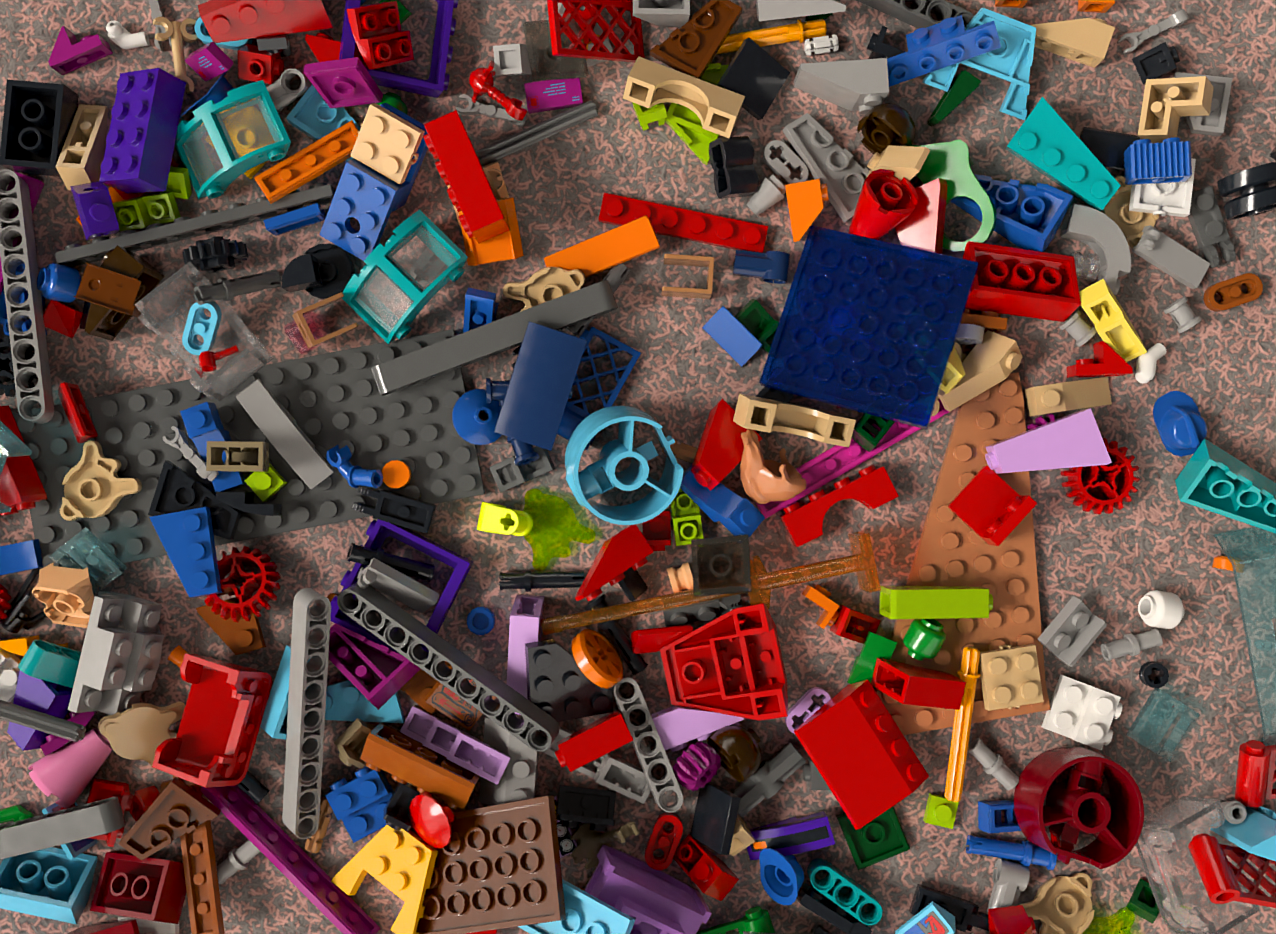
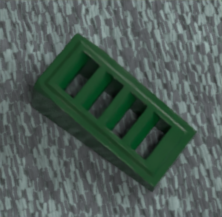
(960, 88)
(867, 435)

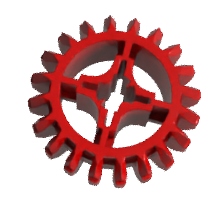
(1114, 493)
(263, 581)

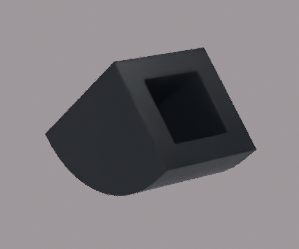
(302, 274)

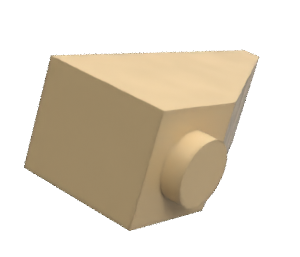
(1077, 39)
(84, 146)
(983, 369)
(1067, 396)

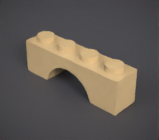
(655, 84)
(779, 416)

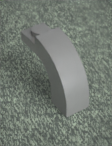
(1103, 238)

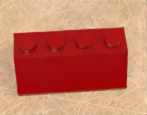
(1023, 282)

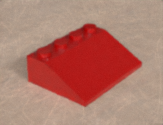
(861, 753)

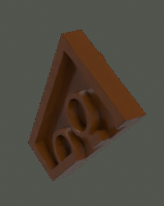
(698, 41)
(169, 816)

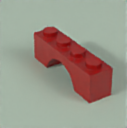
(870, 488)

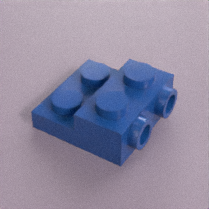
(361, 801)

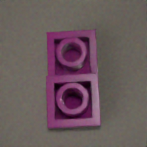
(55, 742)

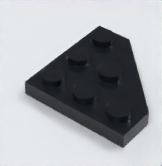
(560, 686)

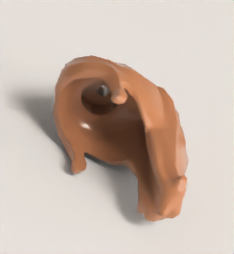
(767, 479)

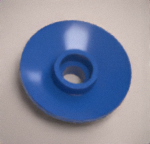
(467, 420)

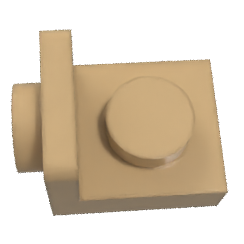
(741, 837)

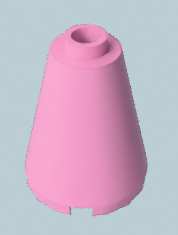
(71, 767)

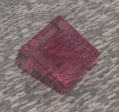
(295, 336)

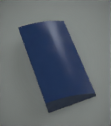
(540, 385)

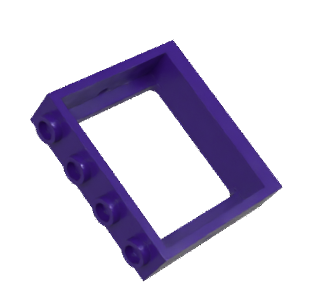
(441, 54)
(377, 533)

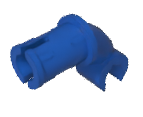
(354, 474)

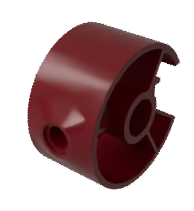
(1080, 805)

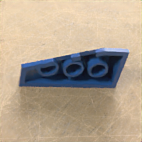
(1024, 212)

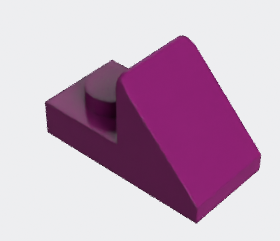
(71, 55)

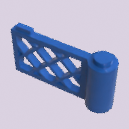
(574, 415)

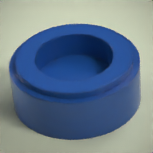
(481, 620)

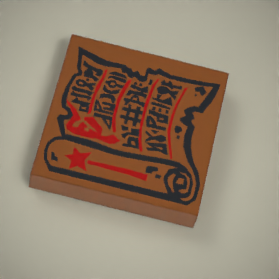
(453, 706)

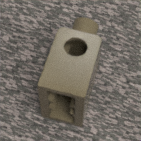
(239, 456)

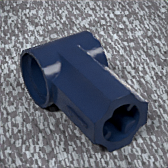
(767, 265)

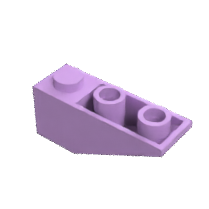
(682, 724)

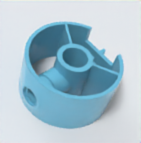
(601, 475)

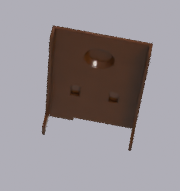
(109, 290)

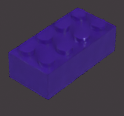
(142, 131)

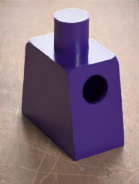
(95, 210)

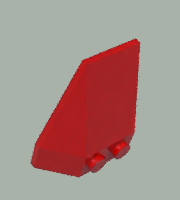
(730, 666)

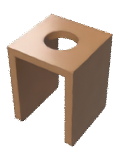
(689, 260)
(304, 329)

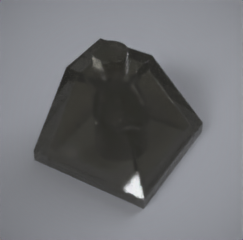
(721, 565)

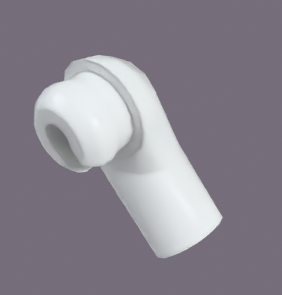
(124, 38)
(1147, 363)

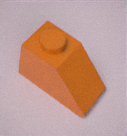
(805, 204)

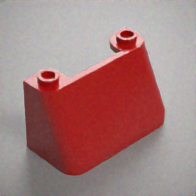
(217, 723)

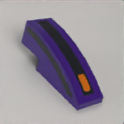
(792, 835)

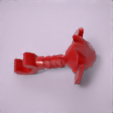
(482, 83)

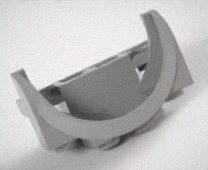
(116, 657)

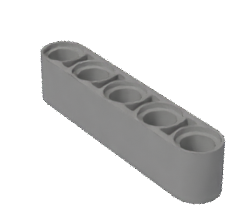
(657, 755)

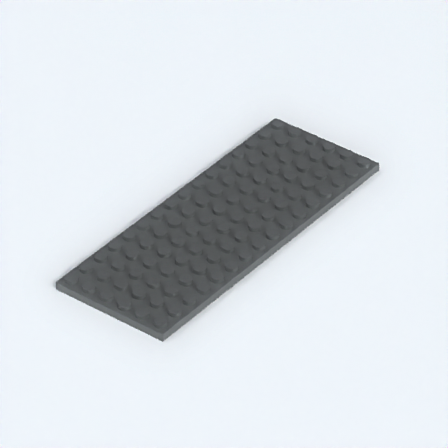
(333, 404)

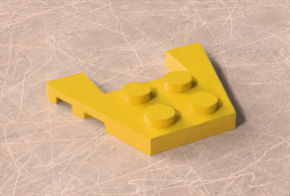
(401, 864)

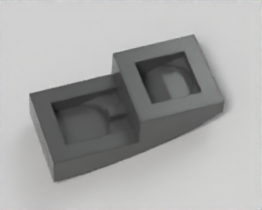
(509, 475)

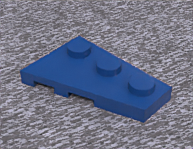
(191, 548)

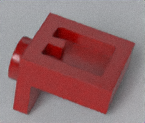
(658, 531)

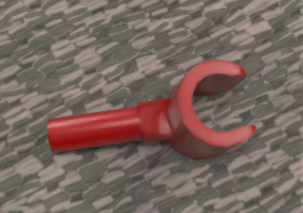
(208, 359)

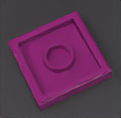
(343, 82)

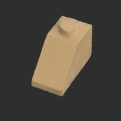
(903, 160)

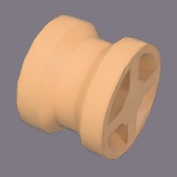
(680, 578)

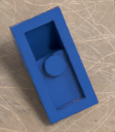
(479, 308)

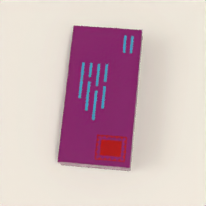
(209, 61)
(553, 94)

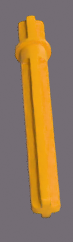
(776, 35)
(962, 725)

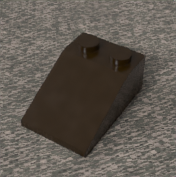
(107, 322)

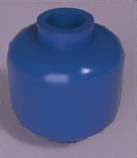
(59, 282)

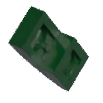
(758, 323)

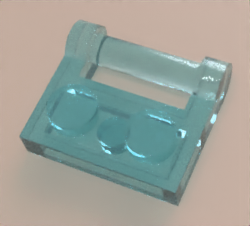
(90, 553)
(1155, 721)

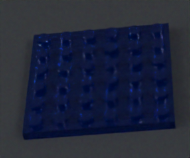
(869, 325)

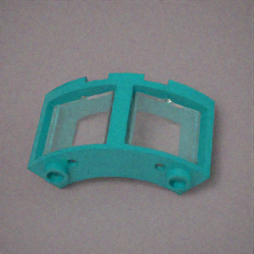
(230, 138)
(403, 276)

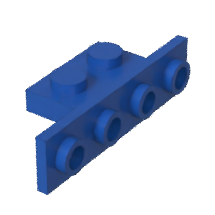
(941, 47)

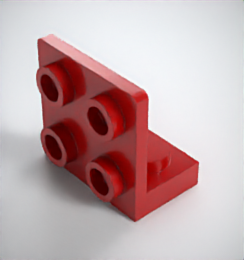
(991, 506)

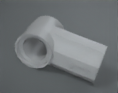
(281, 92)
(1008, 881)

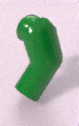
(14, 814)

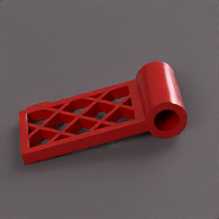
(1255, 773)
(1221, 875)

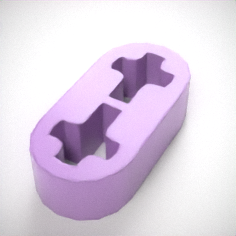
(803, 704)

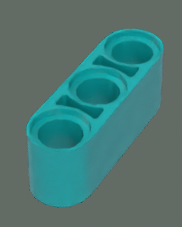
(51, 663)
(853, 900)

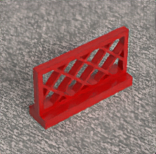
(559, 25)

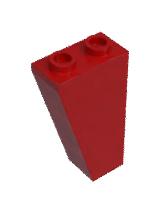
(19, 479)

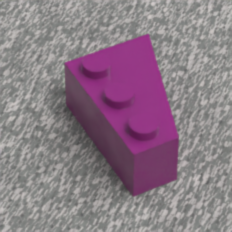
(369, 666)

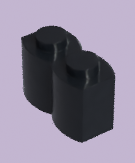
(733, 167)

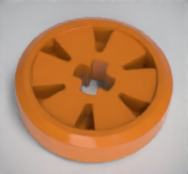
(597, 658)

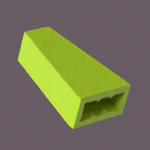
(934, 602)

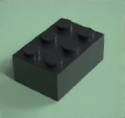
(35, 126)

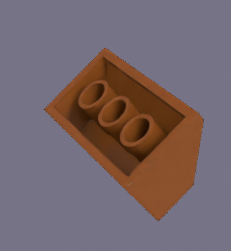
(418, 765)

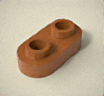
(1231, 292)

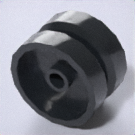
(1254, 191)

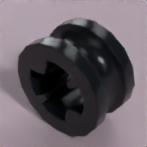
(1161, 679)

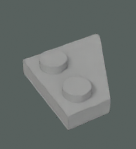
(1215, 122)

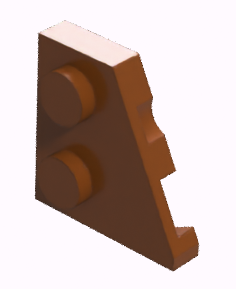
(239, 636)

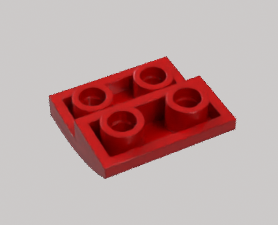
(380, 34)

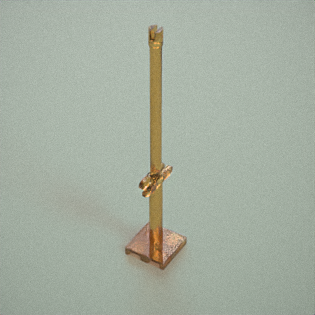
(860, 561)

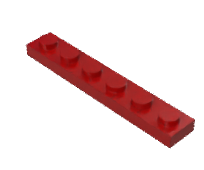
(685, 223)

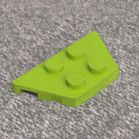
(687, 123)

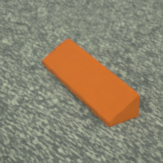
(607, 248)

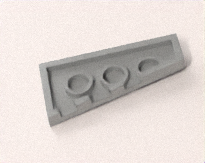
(829, 162)

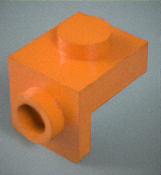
(821, 597)

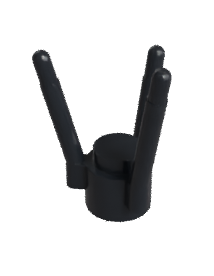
(19, 615)

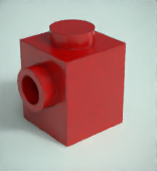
(259, 65)

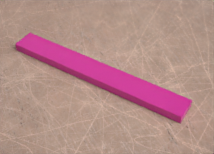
(840, 460)

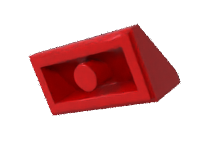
(77, 412)
(656, 638)

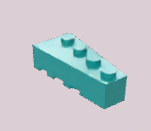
(1227, 487)

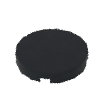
(334, 272)

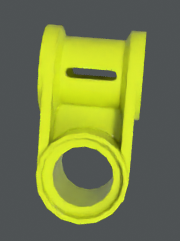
(503, 520)

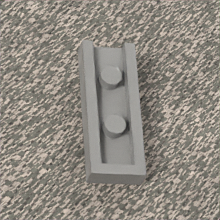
(1171, 257)
(397, 585)

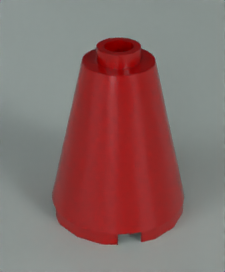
(882, 204)

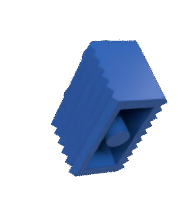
(1157, 161)

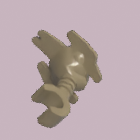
(591, 841)

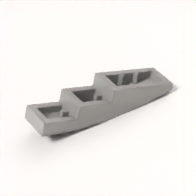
(284, 433)
(611, 772)

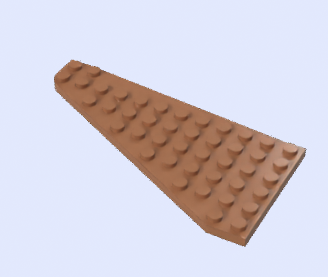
(956, 556)

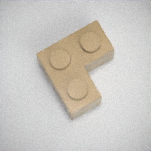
(1170, 99)

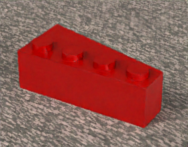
(261, 18)

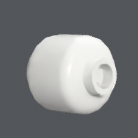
(1161, 609)

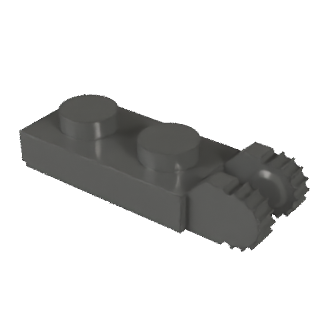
(1210, 227)
(700, 611)

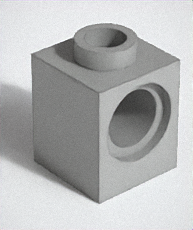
(511, 60)

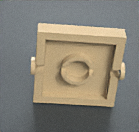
(387, 143)
(1010, 677)

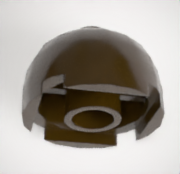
(886, 126)
(738, 750)

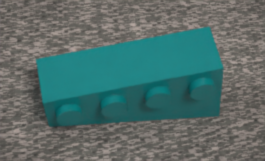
(1061, 156)

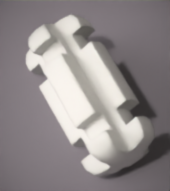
(821, 45)

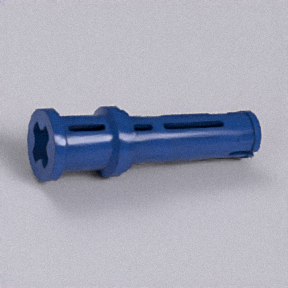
(1023, 852)

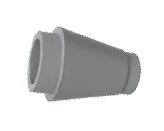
(768, 194)

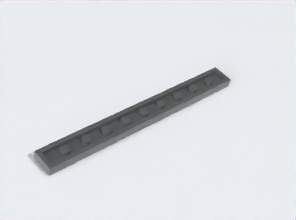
(188, 227)

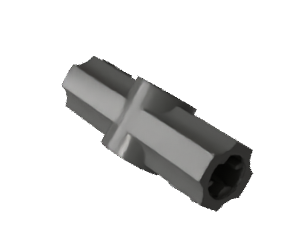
(768, 778)

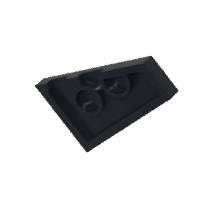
(181, 492)

